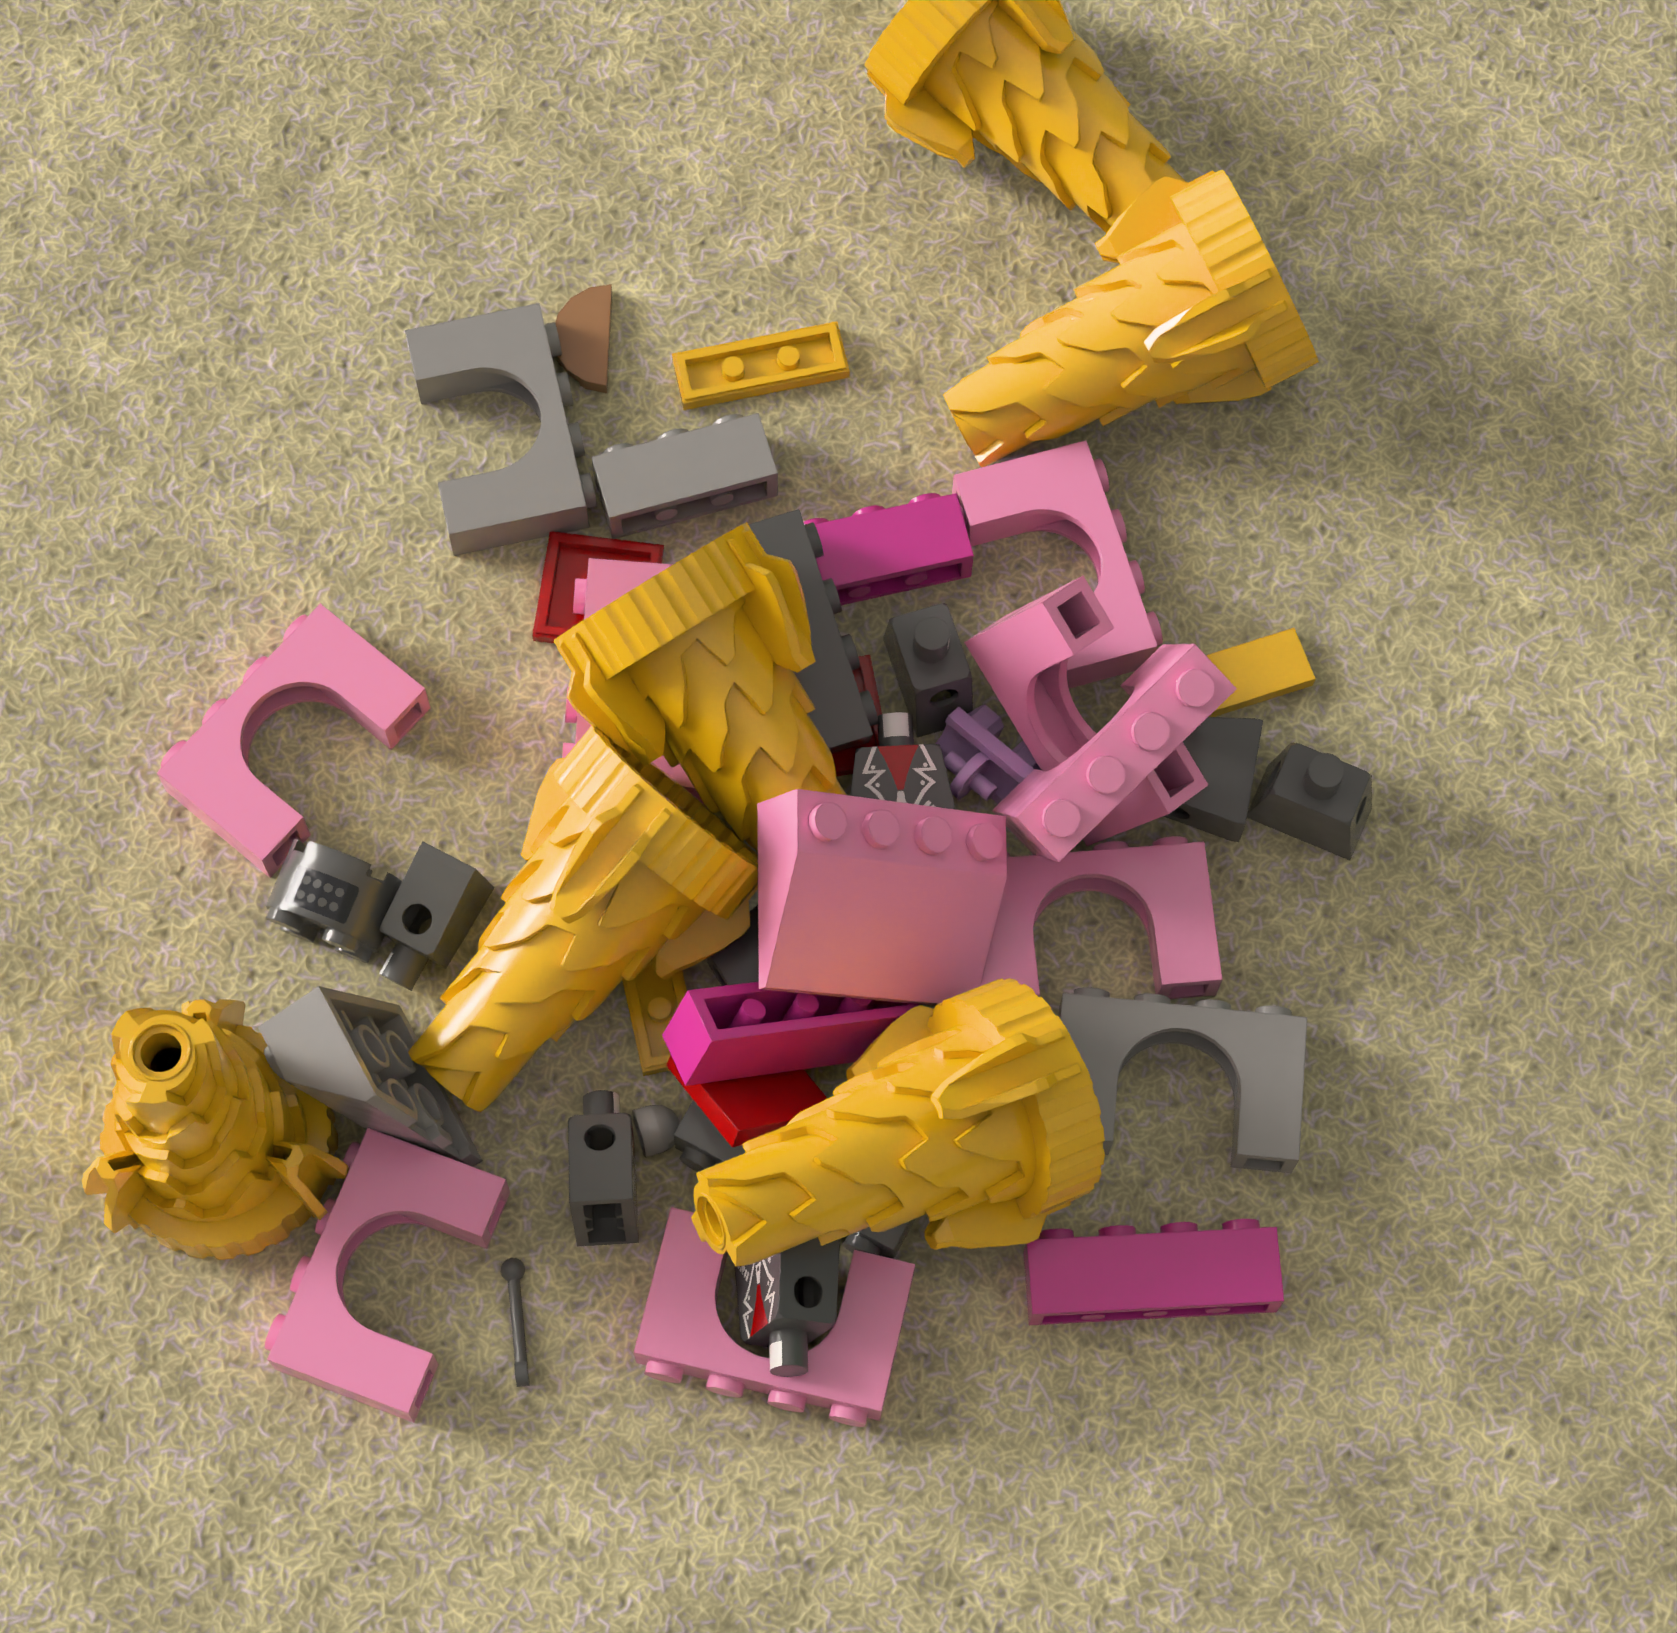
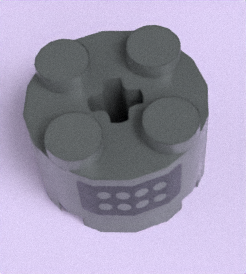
(331, 896)

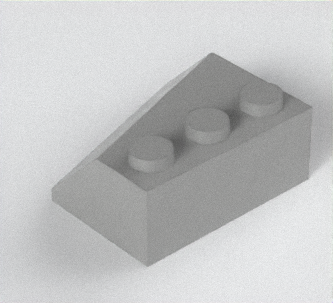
(358, 1063)

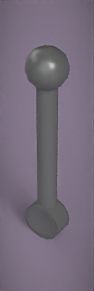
(513, 1271)

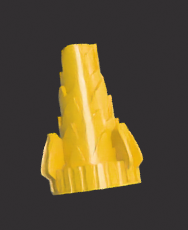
(1021, 88)
(1179, 321)
(706, 677)
(612, 879)
(945, 1115)
(215, 1147)

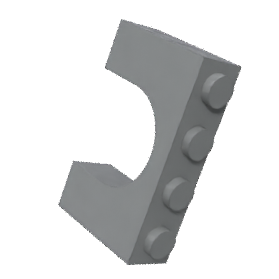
(543, 489)
(1255, 1049)

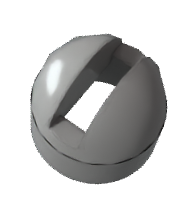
(655, 1128)

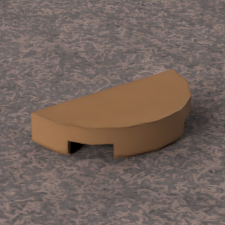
(585, 337)

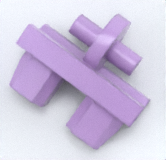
(978, 756)

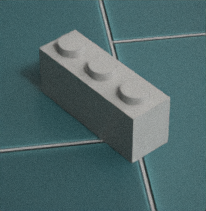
(685, 474)

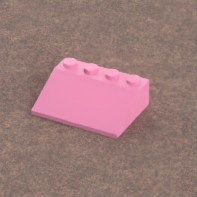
(876, 896)

